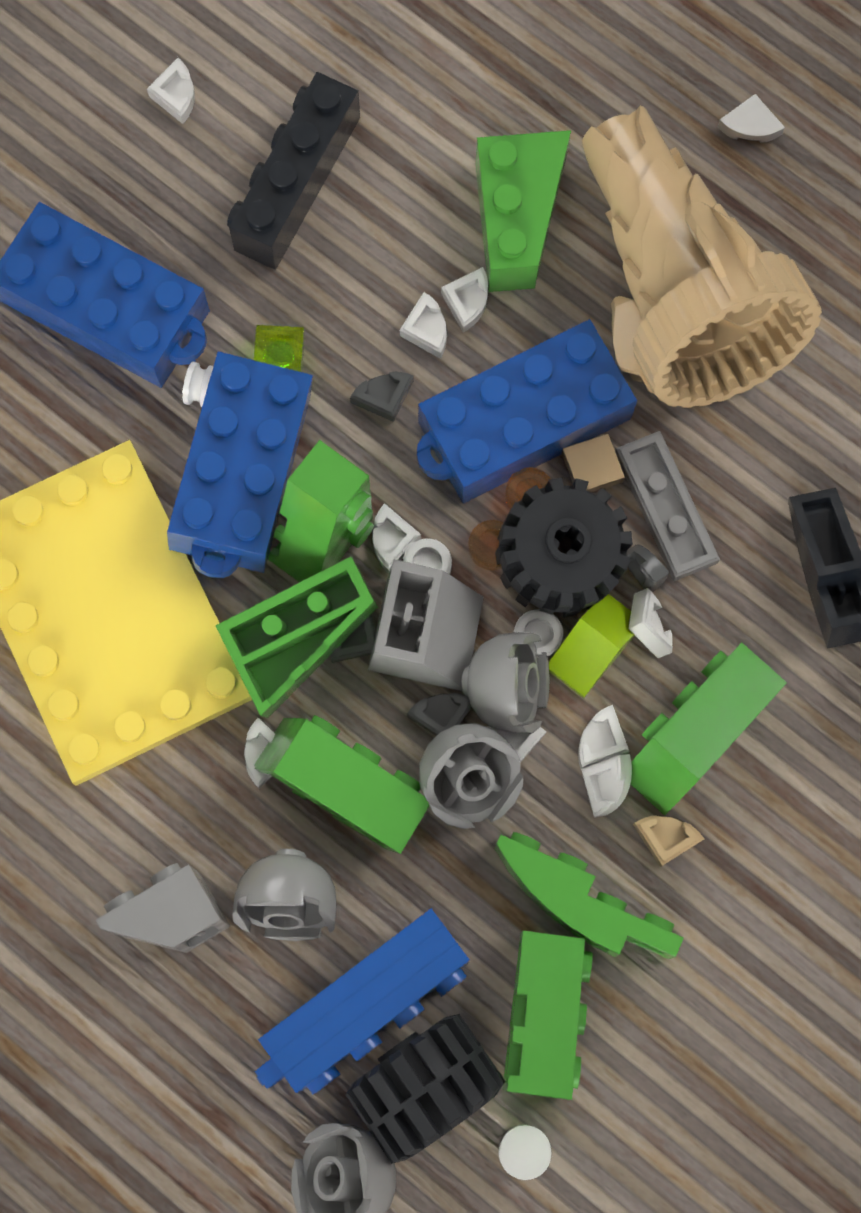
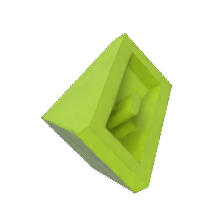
(592, 645)

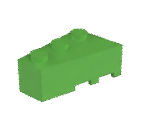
(516, 200)
(325, 513)
(295, 632)
(703, 726)
(344, 781)
(547, 1015)

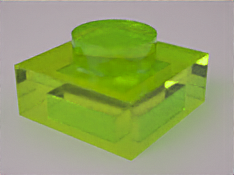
(280, 346)

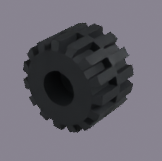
(532, 539)
(425, 1088)

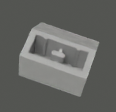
(425, 626)
(170, 914)

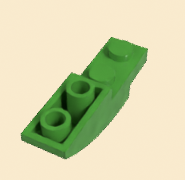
(562, 893)

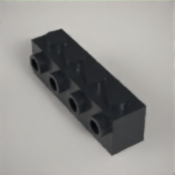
(294, 170)

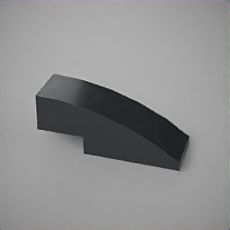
(829, 564)

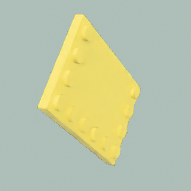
(108, 616)

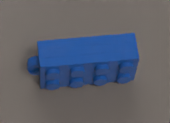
(103, 296)
(523, 412)
(239, 465)
(361, 1004)

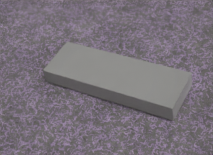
(667, 506)

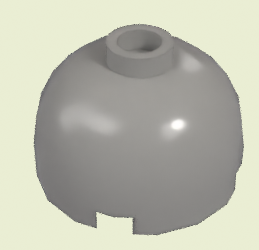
(508, 682)
(470, 775)
(286, 896)
(342, 1172)

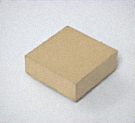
(594, 462)

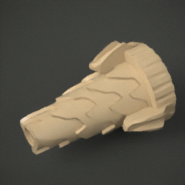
(706, 300)

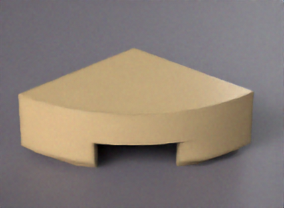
(667, 837)

